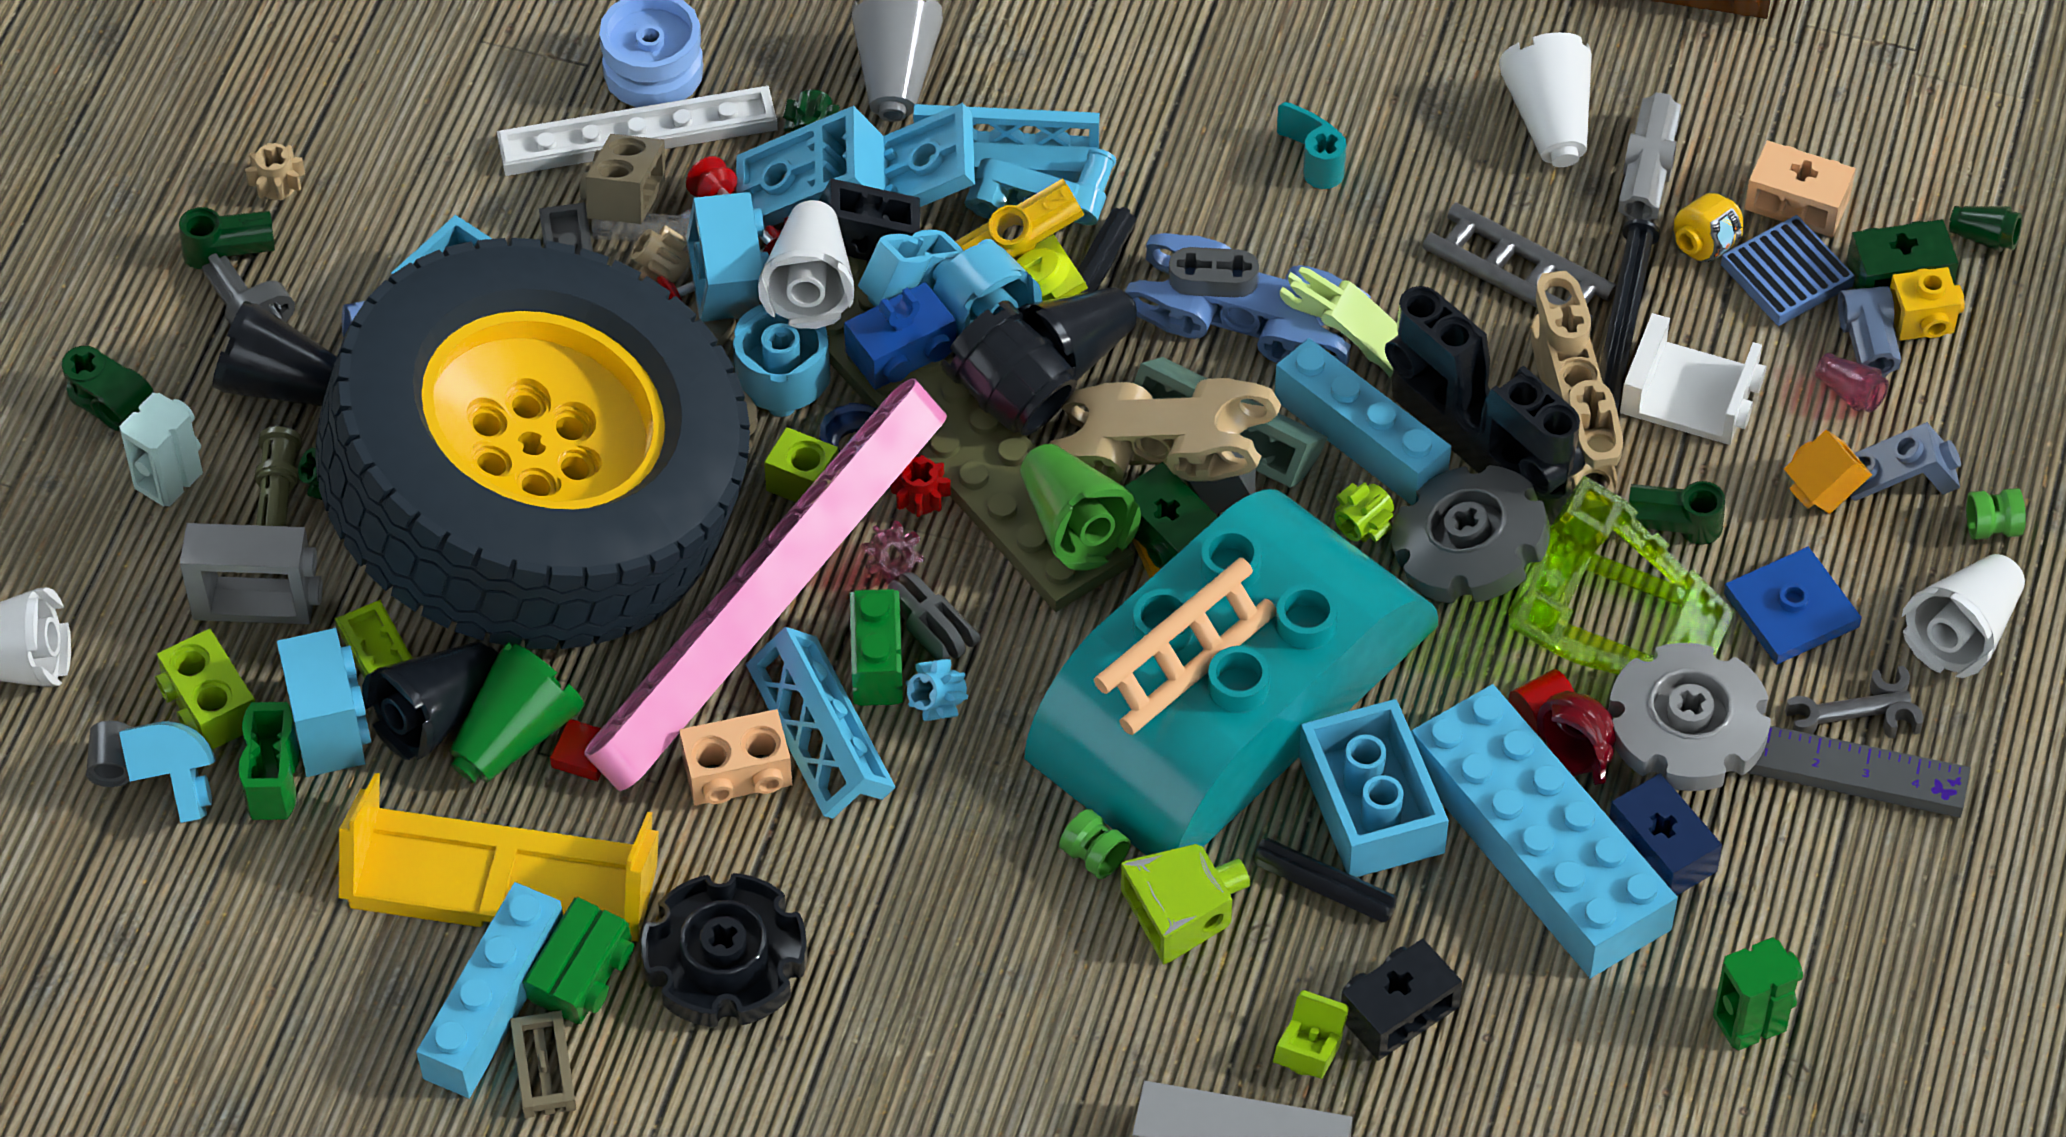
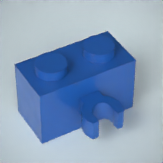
(900, 335)

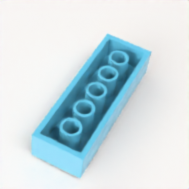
(1544, 831)

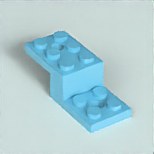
(855, 152)

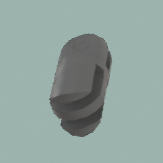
(933, 619)

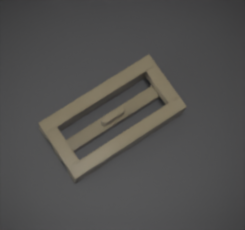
(548, 1100)

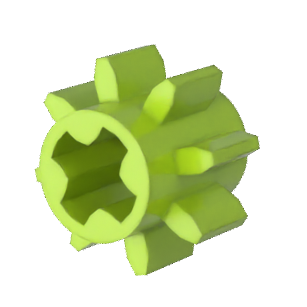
(1364, 512)

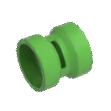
(1995, 513)
(1094, 843)

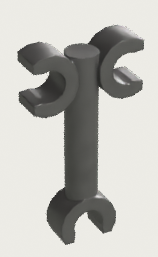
(1887, 699)

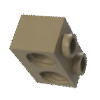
(624, 178)

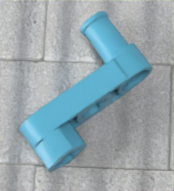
(1006, 183)

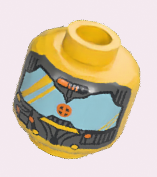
(1709, 225)

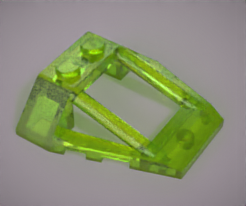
(1577, 532)

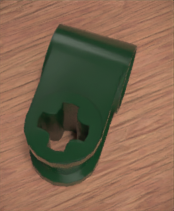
(103, 385)

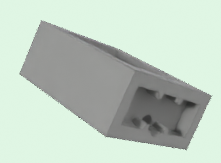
(250, 550)

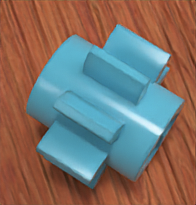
(936, 689)

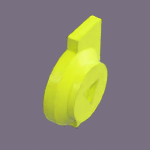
(1052, 270)

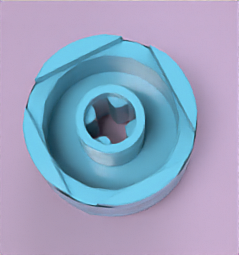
(981, 280)
(780, 363)

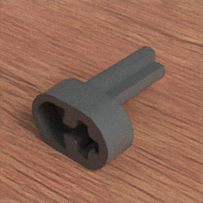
(235, 292)

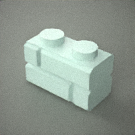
(161, 448)

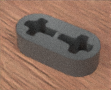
(1213, 272)

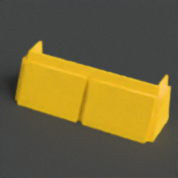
(466, 868)

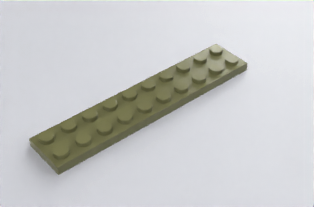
(983, 469)

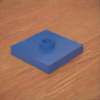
(1792, 605)

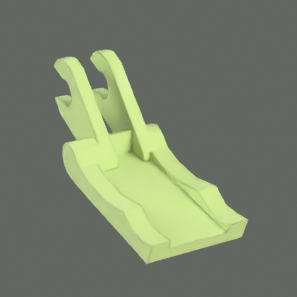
(1345, 310)

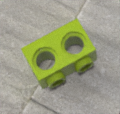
(213, 687)

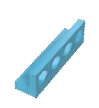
(1047, 152)
(833, 716)

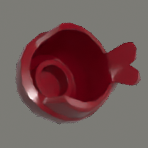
(1578, 733)

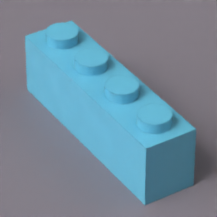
(1360, 420)
(488, 992)

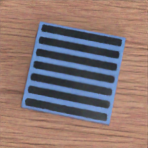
(1787, 270)

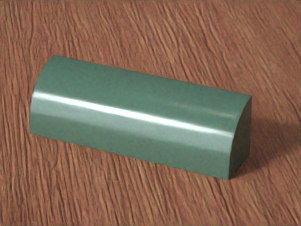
(1284, 445)

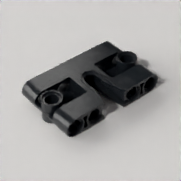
(1443, 383)

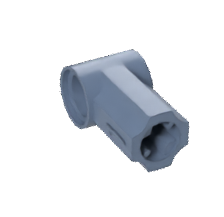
(1870, 321)

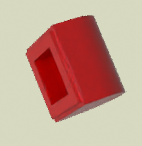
(1532, 695)

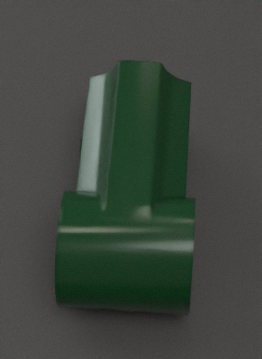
(237, 234)
(1692, 511)

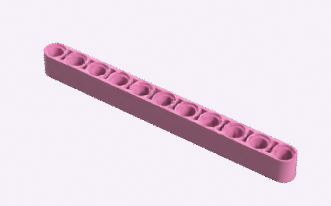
(764, 585)

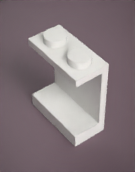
(1690, 387)

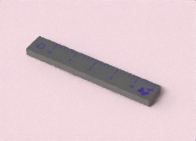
(1863, 771)

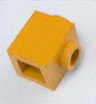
(1825, 472)

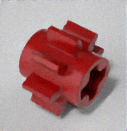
(921, 486)

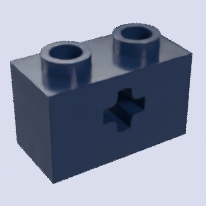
(1667, 833)

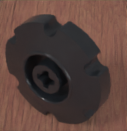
(724, 950)

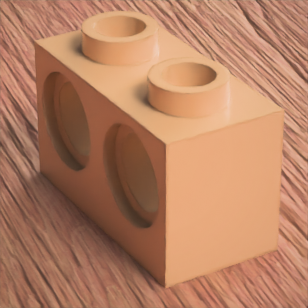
(734, 748)

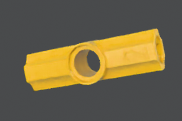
(1038, 215)

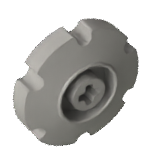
(1689, 716)

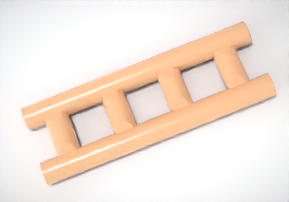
(1157, 644)

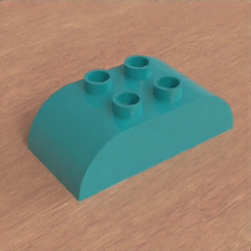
(1239, 726)

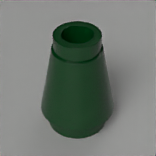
(1987, 225)

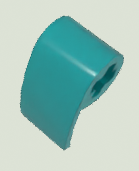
(1323, 145)

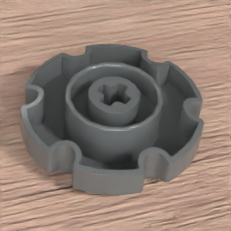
(1471, 534)

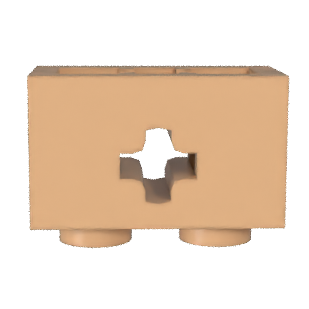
(1799, 184)

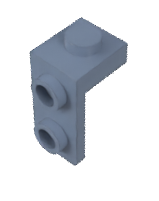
(1909, 455)

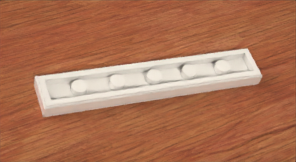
(676, 122)

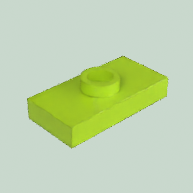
(372, 637)

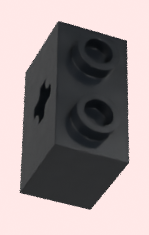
(869, 214)
(1400, 998)

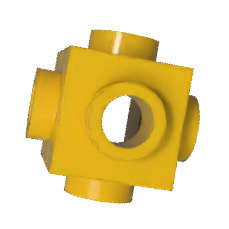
(1926, 303)

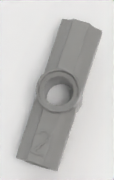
(1649, 157)

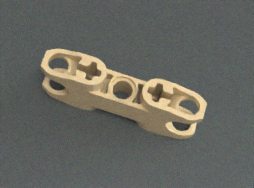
(1571, 370)
(1185, 433)

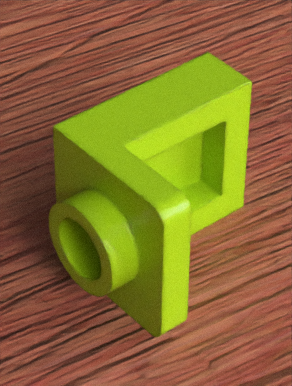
(1312, 1035)

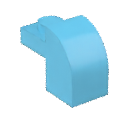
(175, 750)

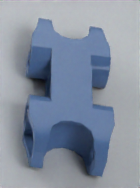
(1257, 314)

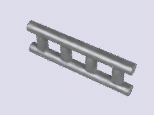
(1508, 244)

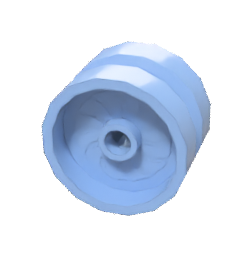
(651, 51)

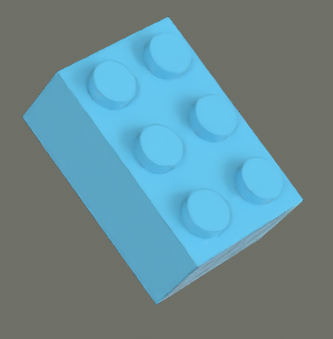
(1373, 788)

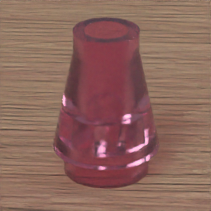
(1854, 382)

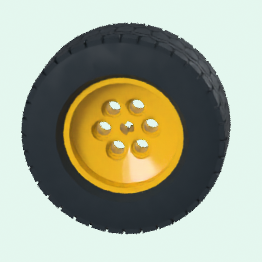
(531, 443)

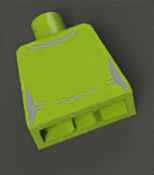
(1181, 897)

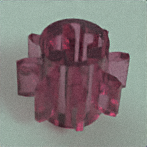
(881, 559)

